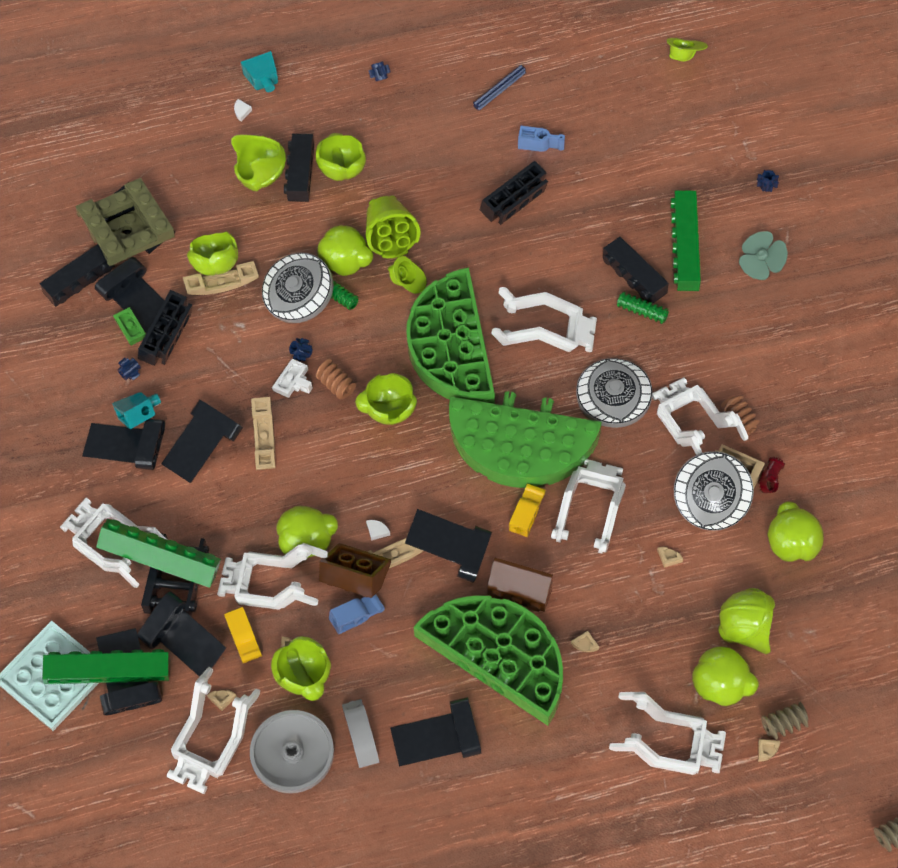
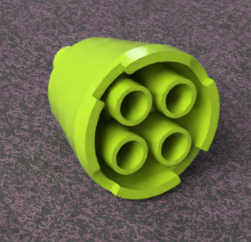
(390, 227)

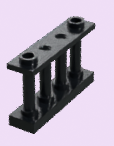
(155, 582)

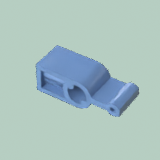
(539, 139)
(354, 613)

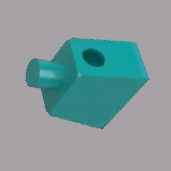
(261, 71)
(136, 409)

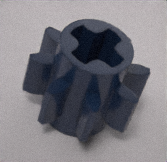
(379, 71)
(767, 180)
(300, 349)
(129, 368)

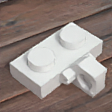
(293, 379)

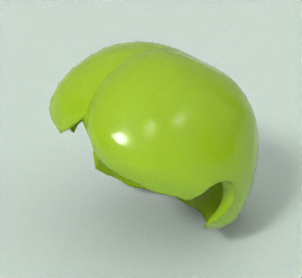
(340, 157)
(344, 250)
(213, 253)
(387, 399)
(305, 526)
(795, 533)
(302, 667)
(723, 677)

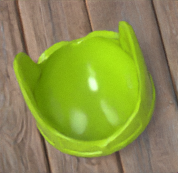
(258, 160)
(747, 619)

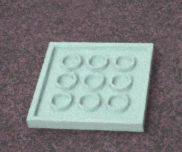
(24, 678)

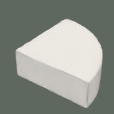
(241, 109)
(377, 529)

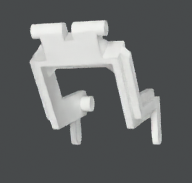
(579, 327)
(682, 395)
(598, 476)
(86, 524)
(240, 574)
(703, 743)
(194, 766)

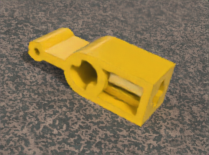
(526, 510)
(242, 635)

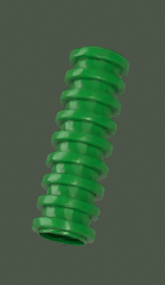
(344, 296)
(642, 307)

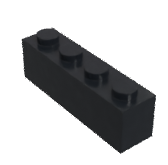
(300, 167)
(635, 270)
(75, 276)

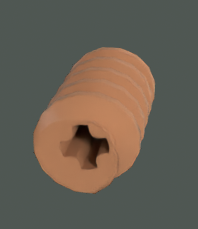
(335, 379)
(734, 404)

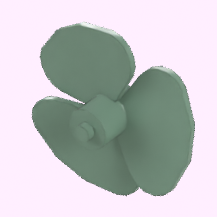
(757, 255)

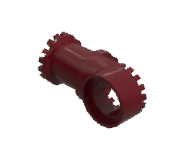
(771, 474)

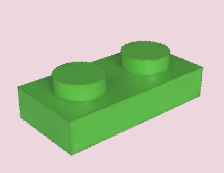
(129, 326)

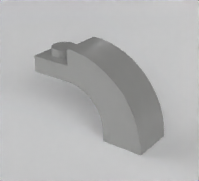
(360, 733)

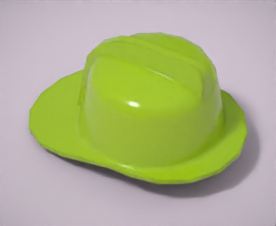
(684, 49)
(408, 275)

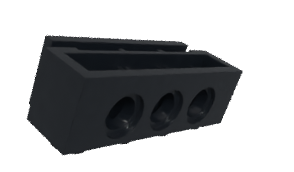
(515, 193)
(161, 327)

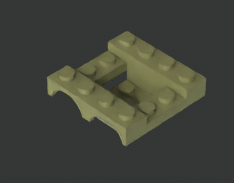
(146, 222)

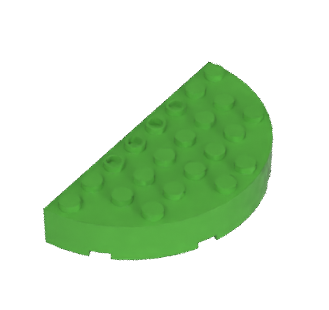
(448, 340)
(501, 648)

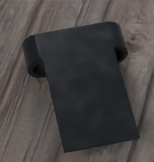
(130, 290)
(199, 440)
(126, 444)
(450, 542)
(181, 635)
(126, 695)
(438, 736)

